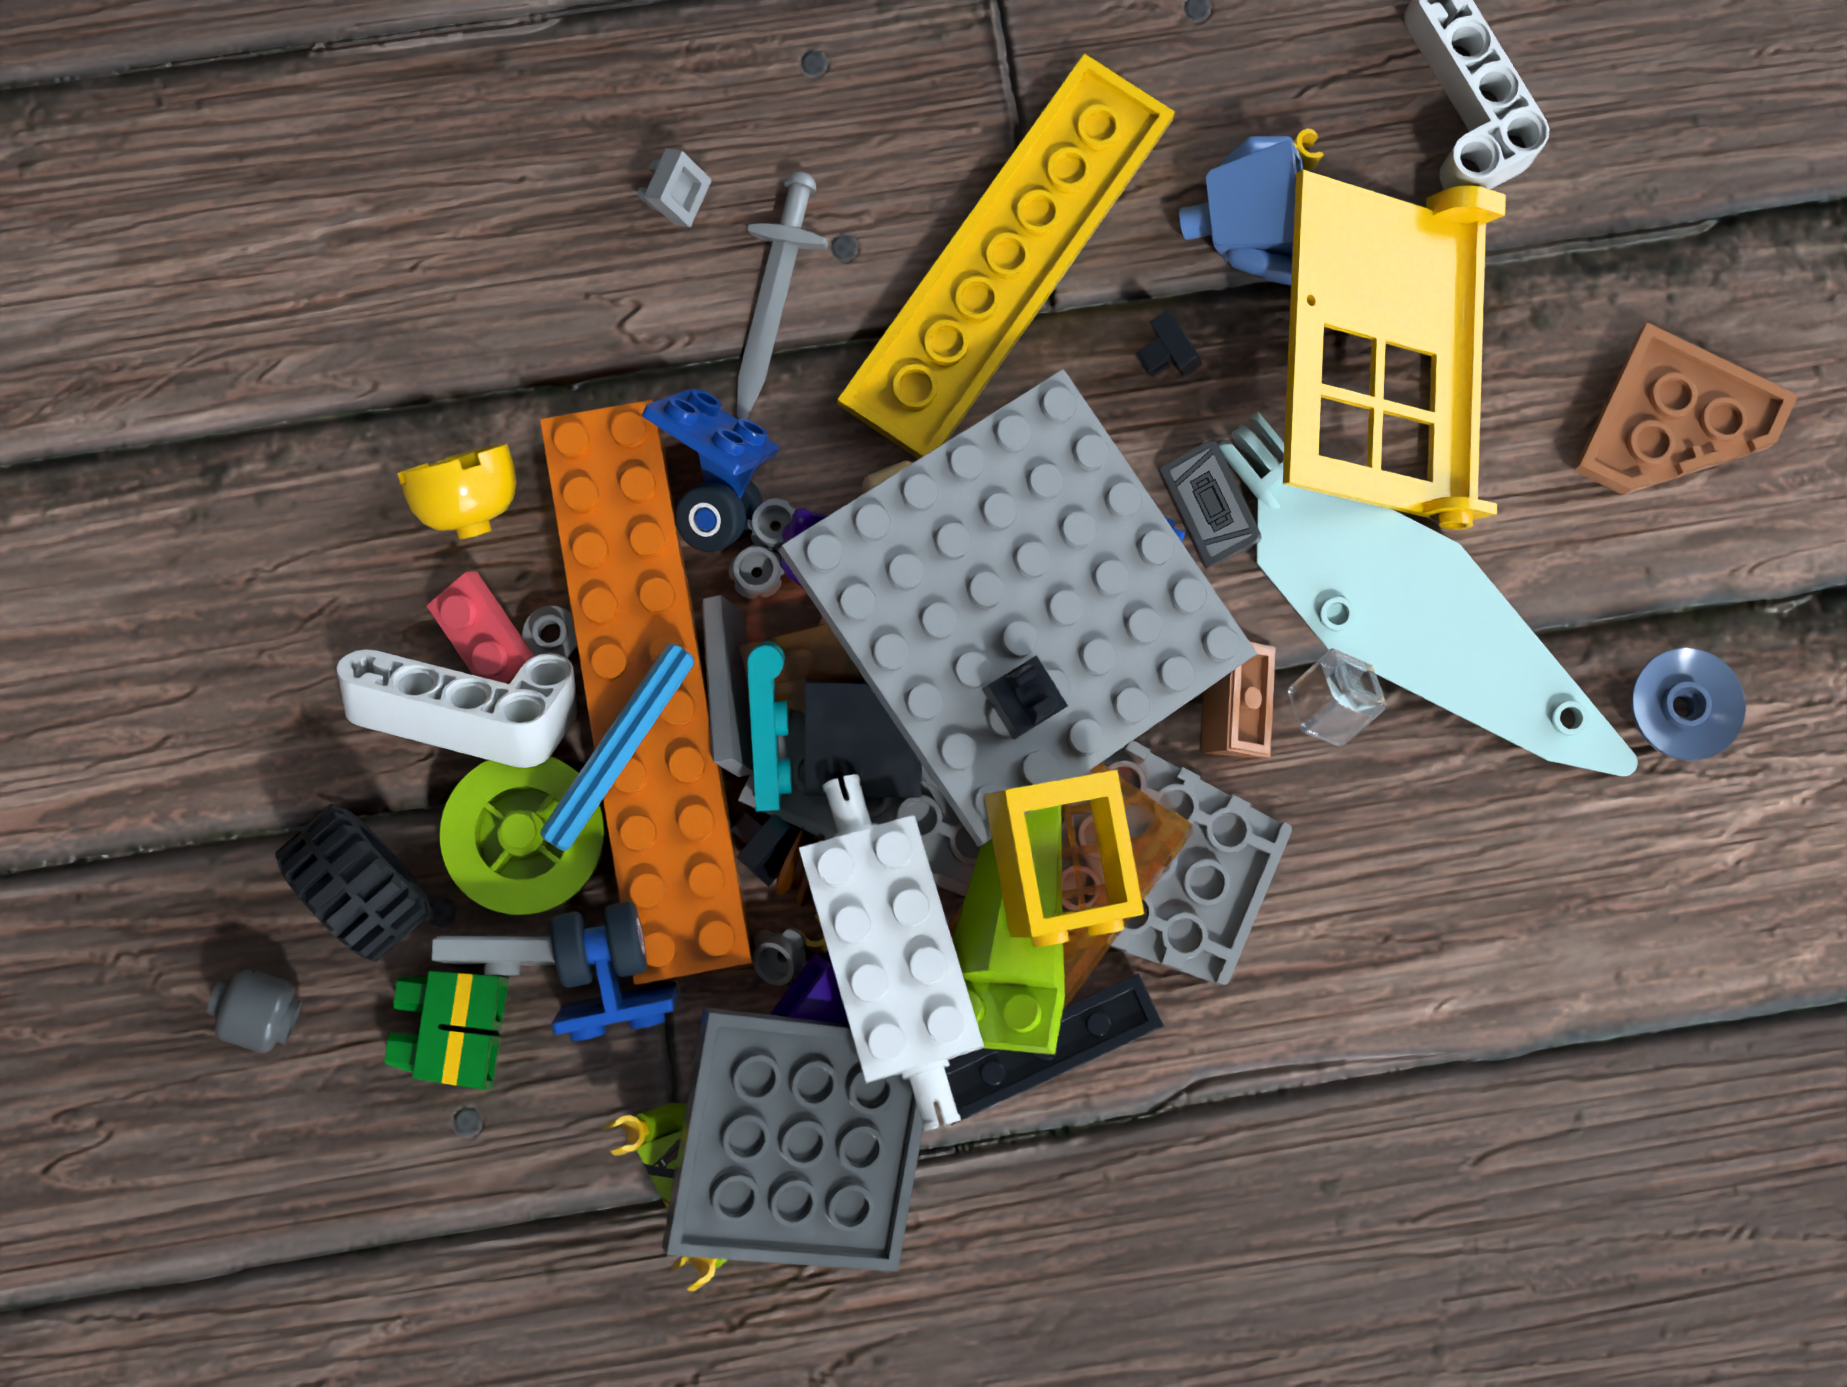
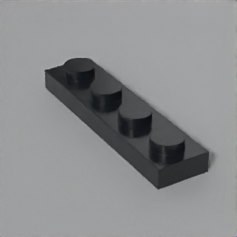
(1085, 1033)

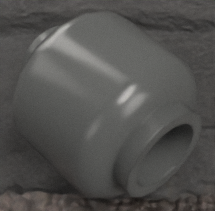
(254, 1010)

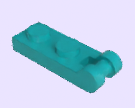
(768, 722)

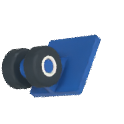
(729, 454)
(618, 940)

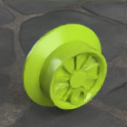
(496, 844)

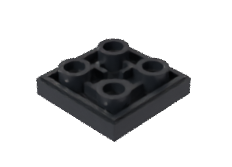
(855, 735)

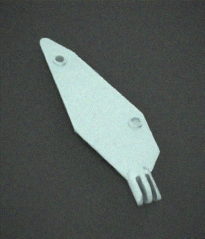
(1417, 612)

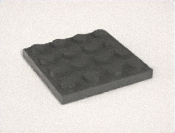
(791, 1148)

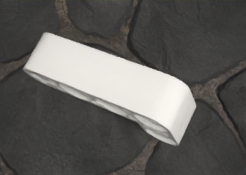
(1450, 23)
(463, 711)

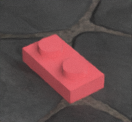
(480, 629)

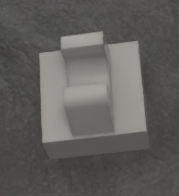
(675, 187)

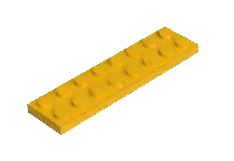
(1006, 259)

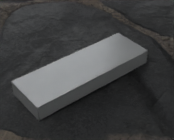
(727, 685)

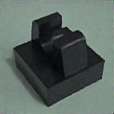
(1168, 348)
(1025, 697)
(765, 845)

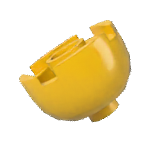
(461, 490)

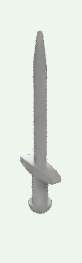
(785, 241)

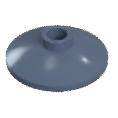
(1712, 697)

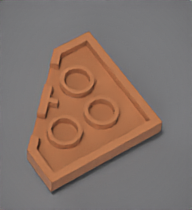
(1679, 414)

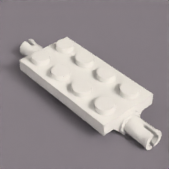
(891, 950)

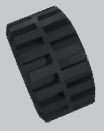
(352, 882)

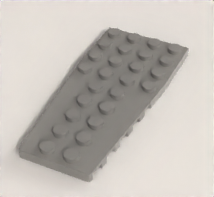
(1193, 914)

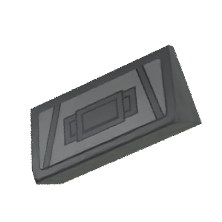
(1210, 504)

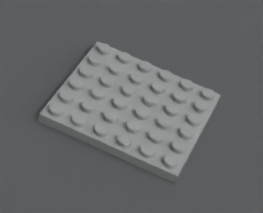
(1009, 551)

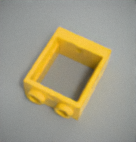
(1016, 864)

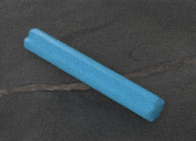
(617, 747)

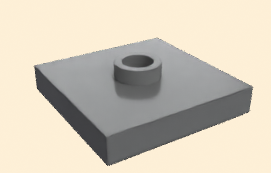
(499, 954)

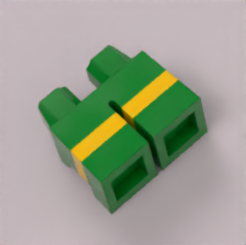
(445, 1054)

